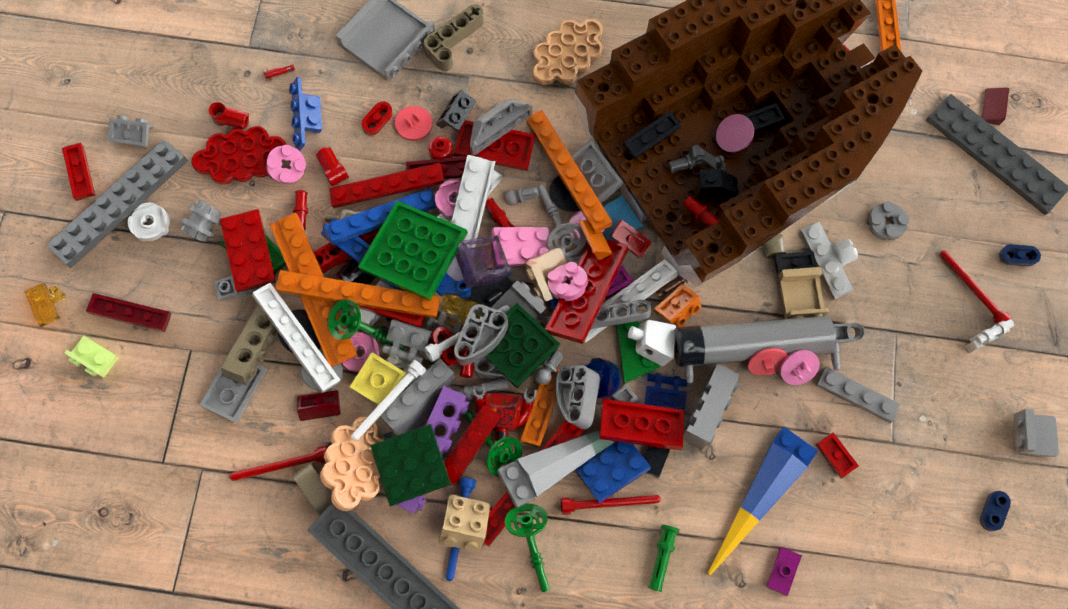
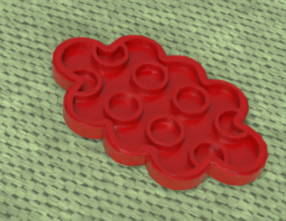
(236, 155)

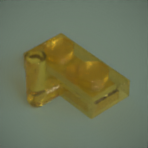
(43, 303)
(459, 307)

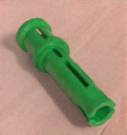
(665, 547)

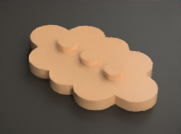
(568, 52)
(351, 466)

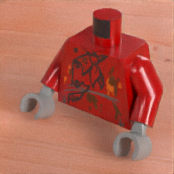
(512, 408)

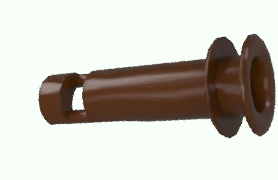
(672, 285)

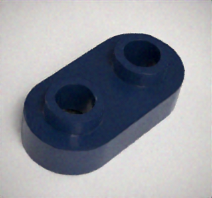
(1018, 255)
(995, 509)

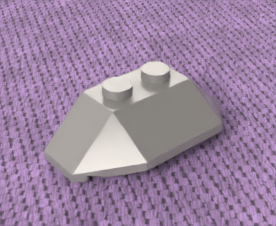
(498, 122)

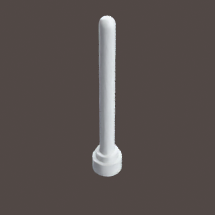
(434, 351)
(415, 370)

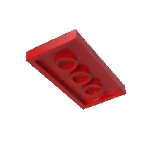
(510, 150)
(247, 250)
(642, 424)

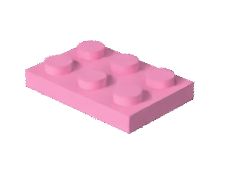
(522, 243)

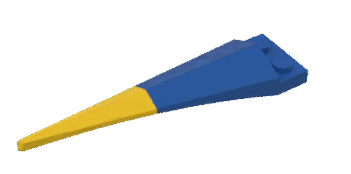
(780, 468)

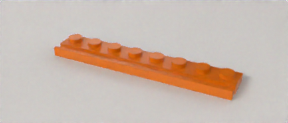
(301, 259)

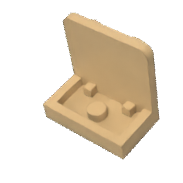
(538, 271)
(465, 523)

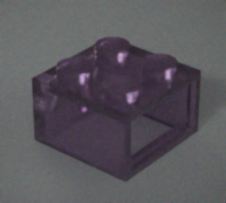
(483, 263)

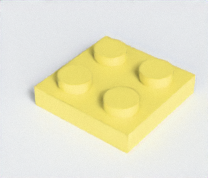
(377, 378)

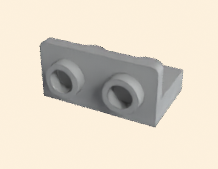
(129, 132)

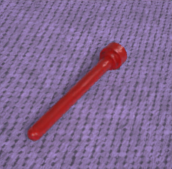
(998, 315)
(317, 456)
(569, 505)

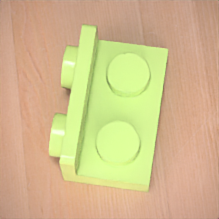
(93, 356)

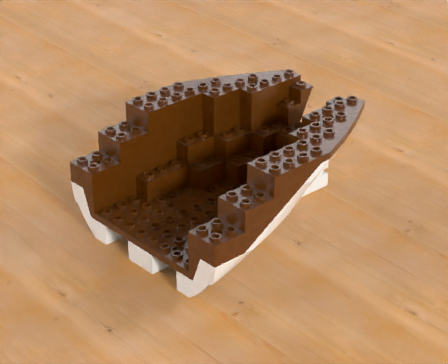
(731, 60)

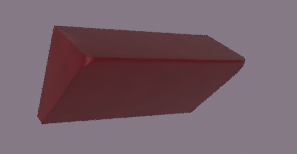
(995, 105)
(318, 405)

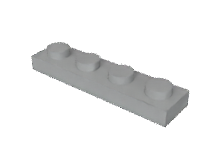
(857, 394)

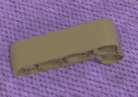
(470, 18)
(310, 483)

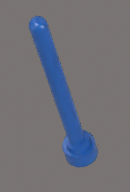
(466, 486)

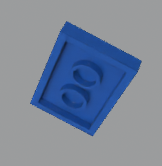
(612, 470)

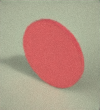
(413, 123)
(766, 361)

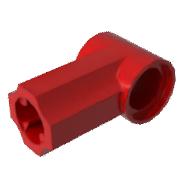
(229, 116)
(332, 168)

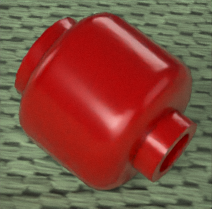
(440, 148)

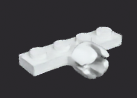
(831, 258)

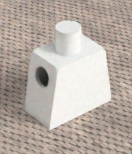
(654, 341)

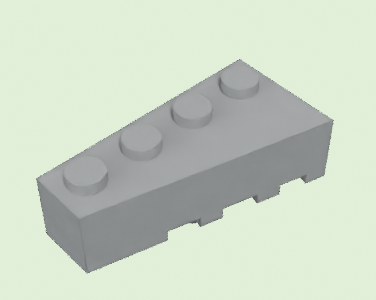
(710, 407)

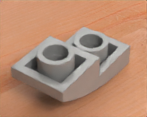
(226, 289)

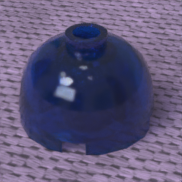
(609, 376)

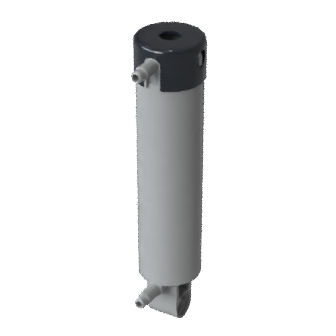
(742, 340)

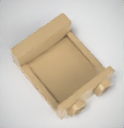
(801, 293)

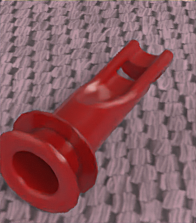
(277, 71)

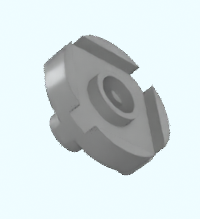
(895, 214)

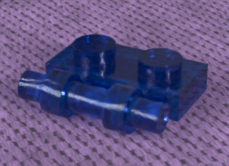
(666, 397)

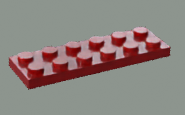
(575, 318)

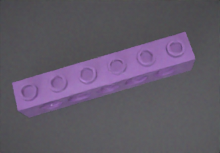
(446, 399)

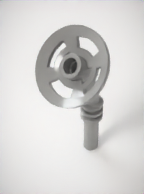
(563, 235)

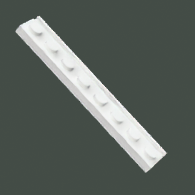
(470, 204)

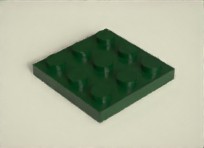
(522, 347)
(410, 465)

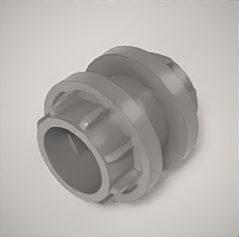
(201, 221)

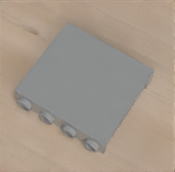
(384, 36)

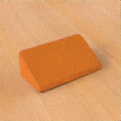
(596, 241)

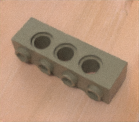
(242, 349)

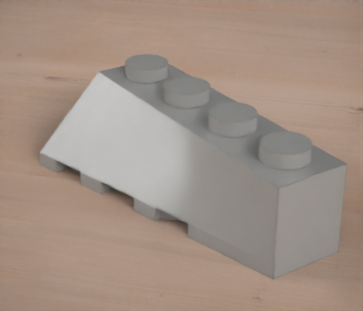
(417, 402)

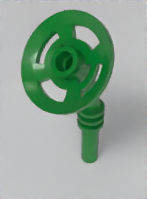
(353, 321)
(498, 451)
(526, 530)

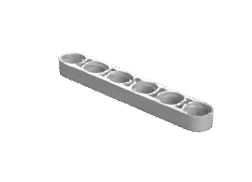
(611, 311)

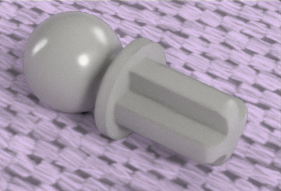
(513, 197)
(543, 375)

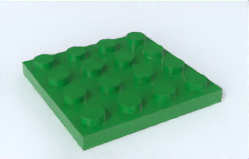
(413, 250)

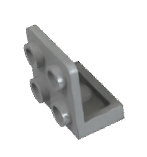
(520, 294)
(1035, 434)

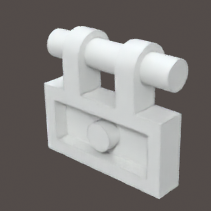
(989, 335)

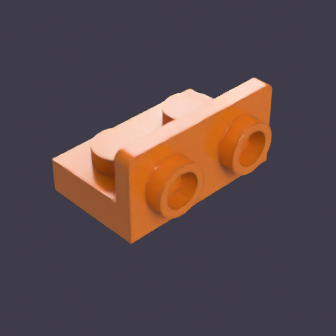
(679, 306)

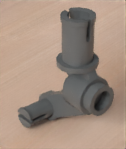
(697, 156)

